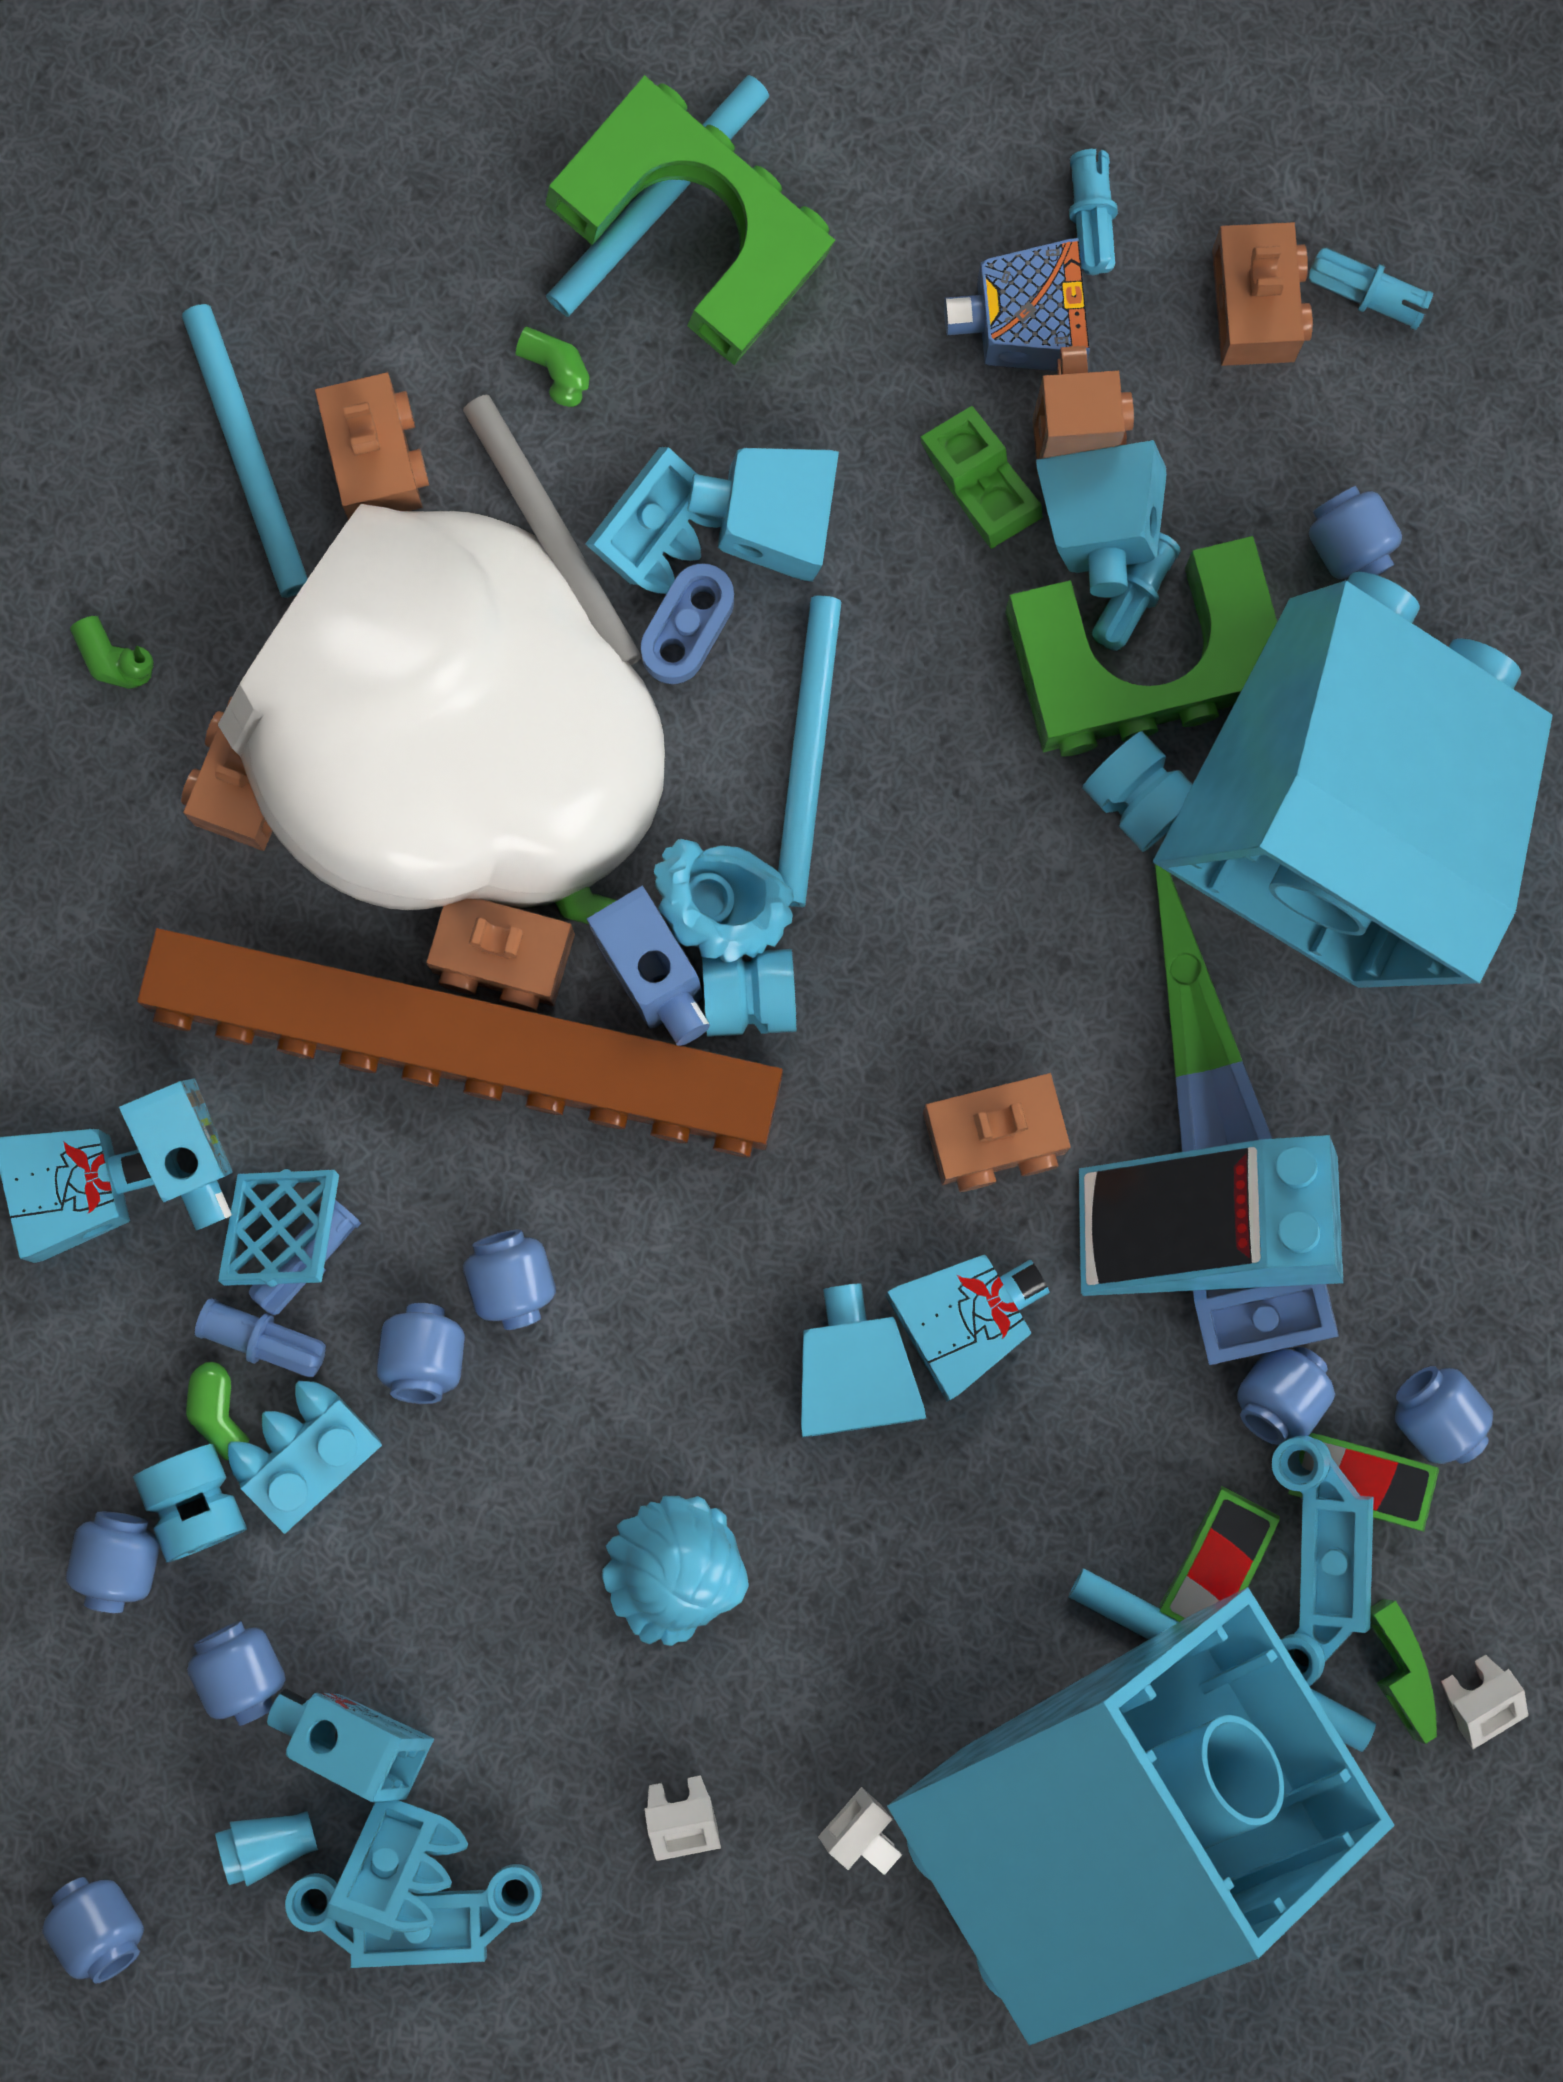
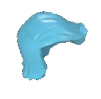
(722, 900)
(674, 1569)

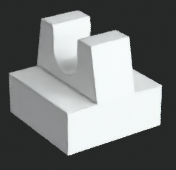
(1489, 1708)
(681, 1826)
(859, 1832)

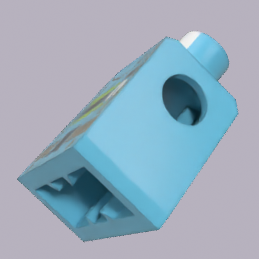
(174, 1120)

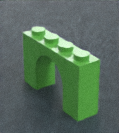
(657, 141)
(1082, 702)

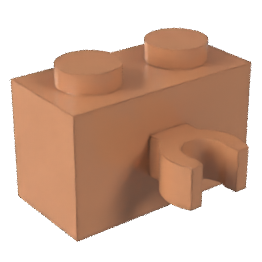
(1260, 293)
(1080, 408)
(369, 444)
(221, 795)
(501, 951)
(996, 1132)

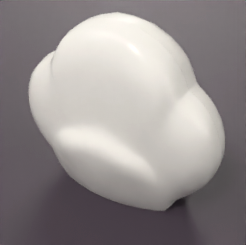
(446, 720)

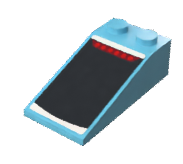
(1213, 1219)

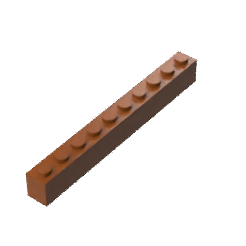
(460, 1040)

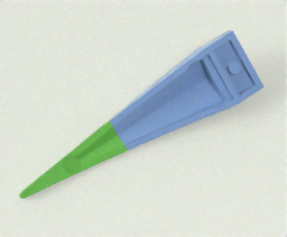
(1221, 1110)

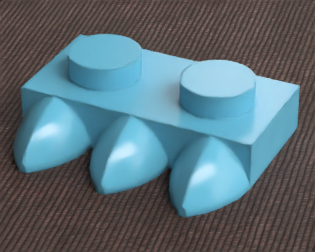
(652, 521)
(305, 1457)
(391, 1865)

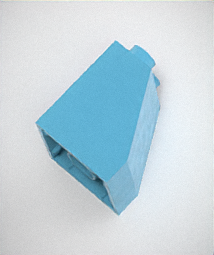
(1369, 792)
(1143, 1823)

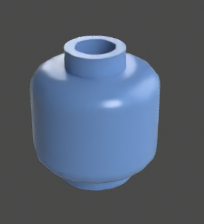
(1355, 534)
(509, 1279)
(420, 1354)
(1285, 1394)
(1443, 1415)
(112, 1561)
(236, 1673)
(93, 1929)

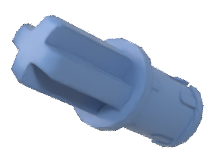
(277, 1297)
(260, 1338)

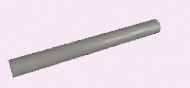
(548, 524)

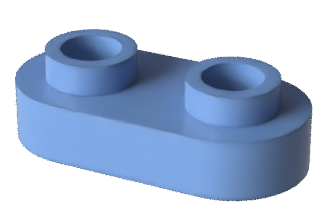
(685, 625)

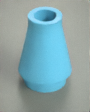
(263, 1845)

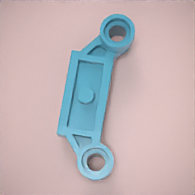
(1333, 1553)
(461, 1928)

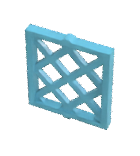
(238, 1223)

